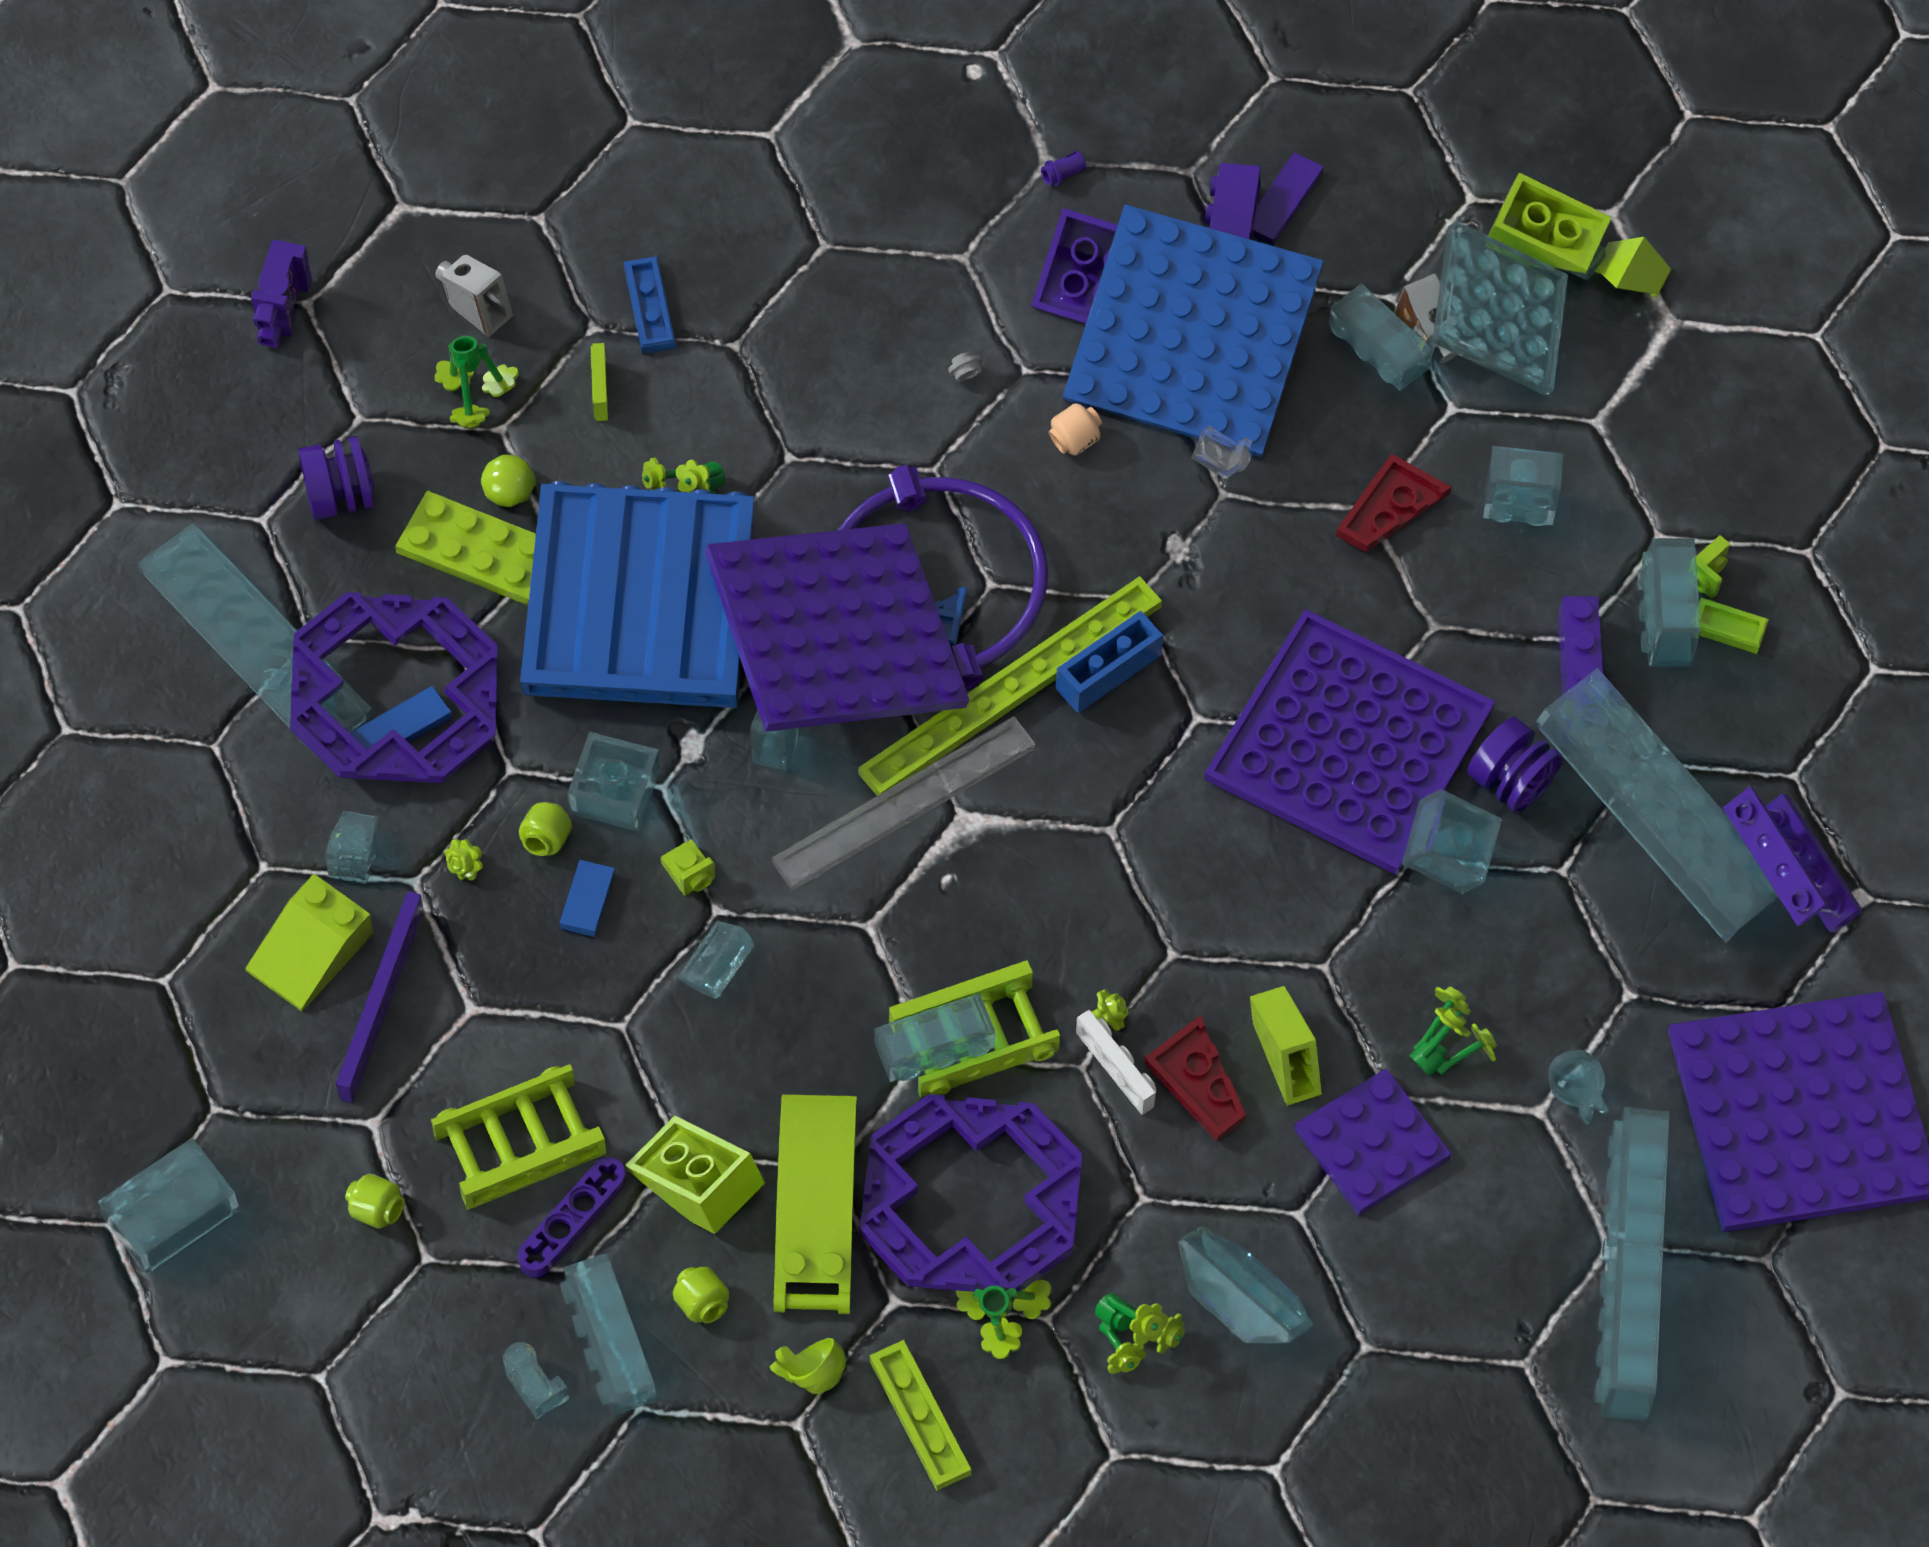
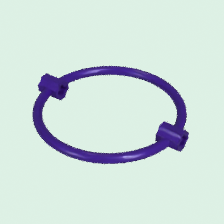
(909, 494)

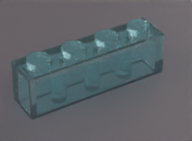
(609, 1335)

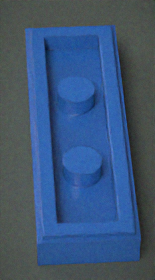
(649, 305)
(409, 719)

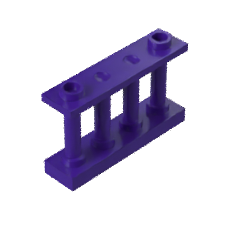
(1792, 859)

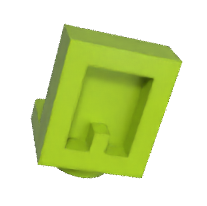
(1709, 564)
(689, 867)

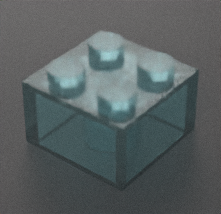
(1522, 486)
(613, 781)
(1452, 841)

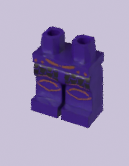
(282, 278)

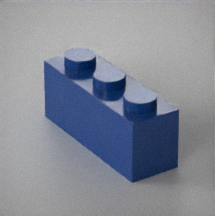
(1109, 661)

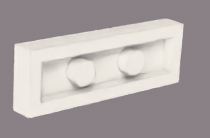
(1116, 1061)

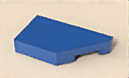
(951, 614)

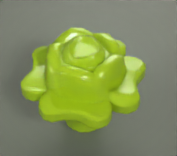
(463, 859)
(1111, 1009)

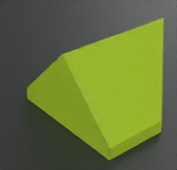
(1634, 266)

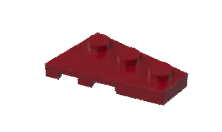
(1390, 502)
(1194, 1075)

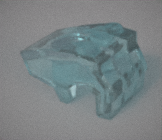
(352, 847)

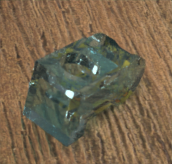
(531, 1382)

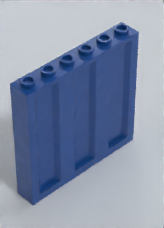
(629, 597)

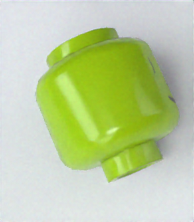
(545, 829)
(374, 1201)
(701, 1294)

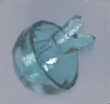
(1578, 1082)

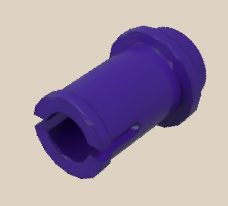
(1056, 171)

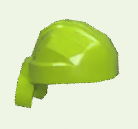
(814, 1368)

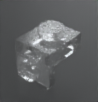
(1221, 453)

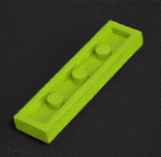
(920, 1415)

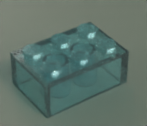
(1669, 602)
(169, 1205)

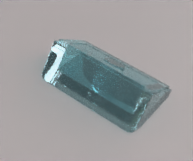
(717, 959)

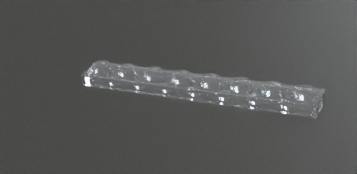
(903, 803)

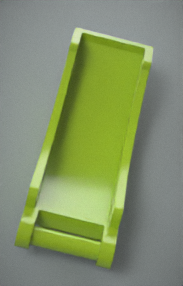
(815, 1199)

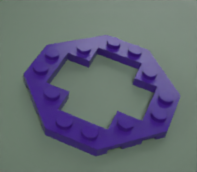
(392, 755)
(963, 1264)

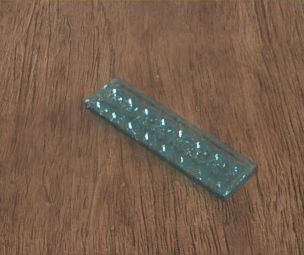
(238, 622)

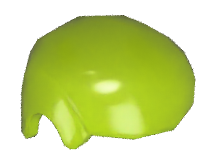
(508, 480)

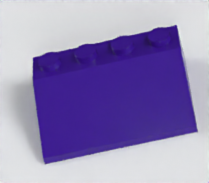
(1074, 265)

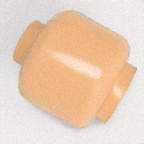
(1075, 429)

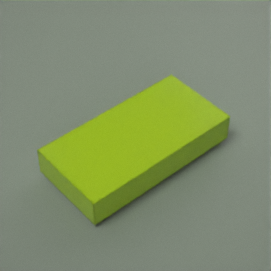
(599, 382)
(1731, 625)

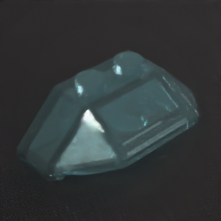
(1240, 1290)

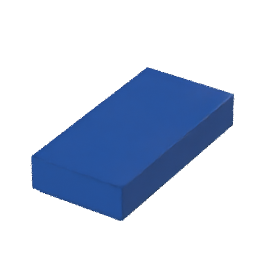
(587, 898)

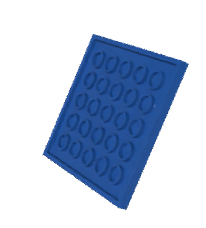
(1192, 329)

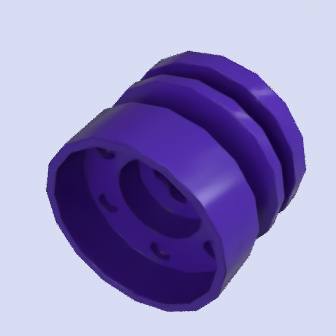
(336, 478)
(1512, 763)

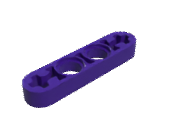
(575, 1219)

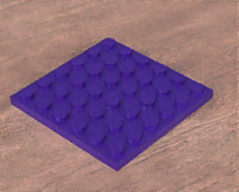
(836, 627)
(1348, 739)
(1802, 1111)

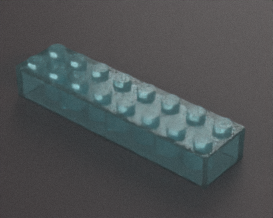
(1658, 803)
(1632, 1264)

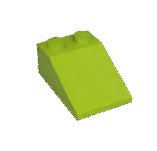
(1549, 225)
(310, 942)
(697, 1173)

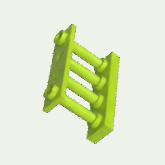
(1003, 983)
(516, 1171)

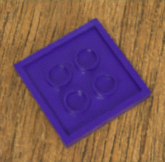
(1372, 1142)

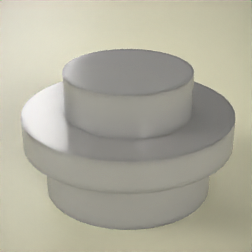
(965, 366)

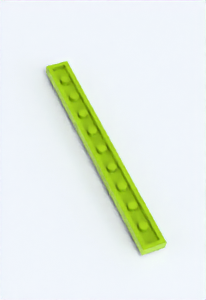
(1004, 690)

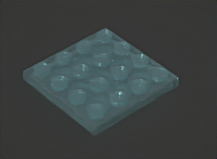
(1500, 308)

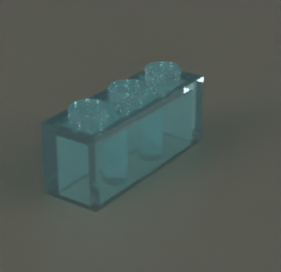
(1380, 337)
(934, 1038)

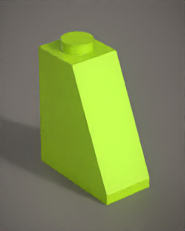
(1287, 1044)

